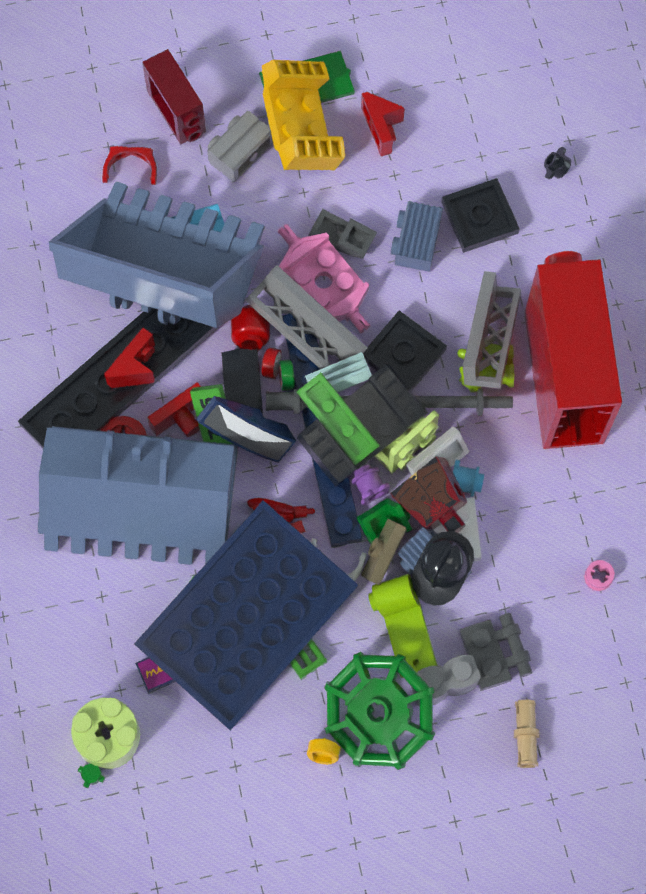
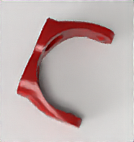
(119, 152)

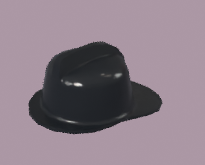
(442, 568)

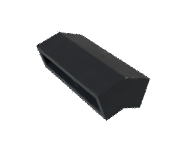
(242, 377)

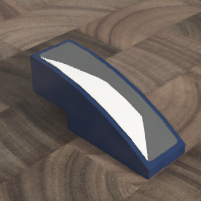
(247, 428)

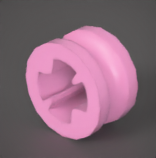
(602, 566)

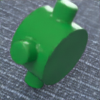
(91, 775)

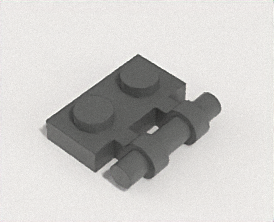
(483, 644)

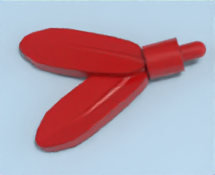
(284, 510)

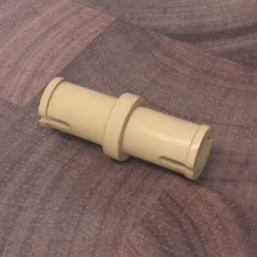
(526, 734)

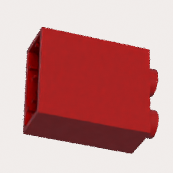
(572, 352)

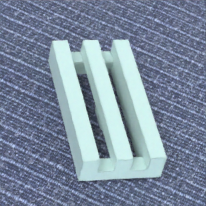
(345, 372)

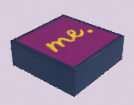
(152, 675)

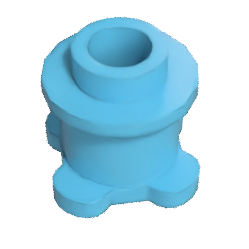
(468, 478)

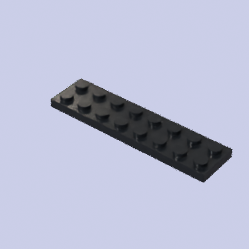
(84, 396)

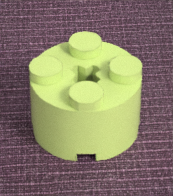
(87, 733)

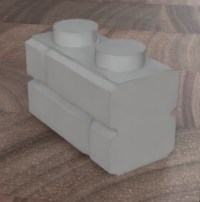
(239, 145)

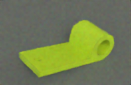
(404, 621)

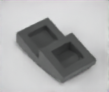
(345, 236)

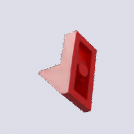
(380, 117)
(127, 368)

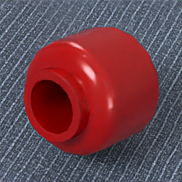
(250, 329)

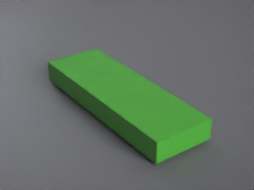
(338, 419)

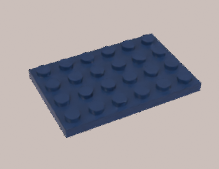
(246, 615)

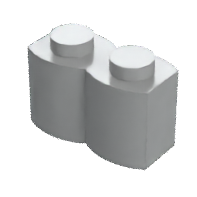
(453, 679)

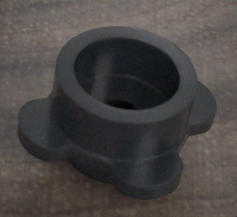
(557, 164)

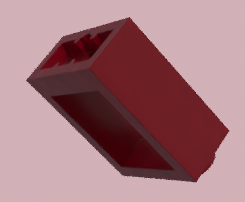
(174, 97)

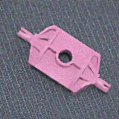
(316, 257)

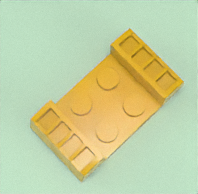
(298, 116)

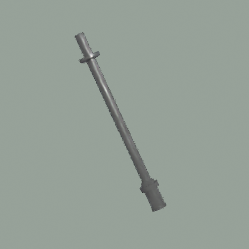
(292, 401)

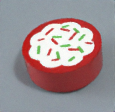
(270, 363)

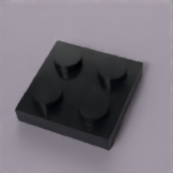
(480, 215)
(406, 348)

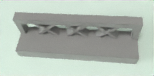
(309, 316)
(481, 327)

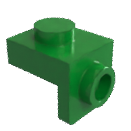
(374, 519)

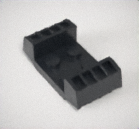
(385, 410)

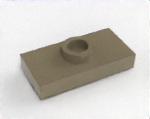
(382, 551)

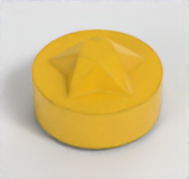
(323, 751)

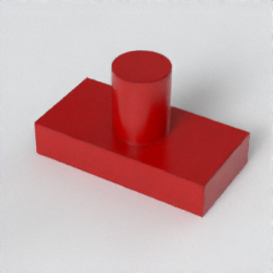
(178, 412)

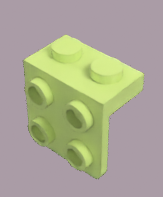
(402, 449)

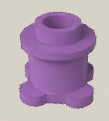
(370, 484)

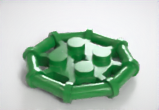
(397, 710)

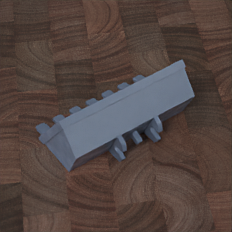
(159, 258)
(135, 492)

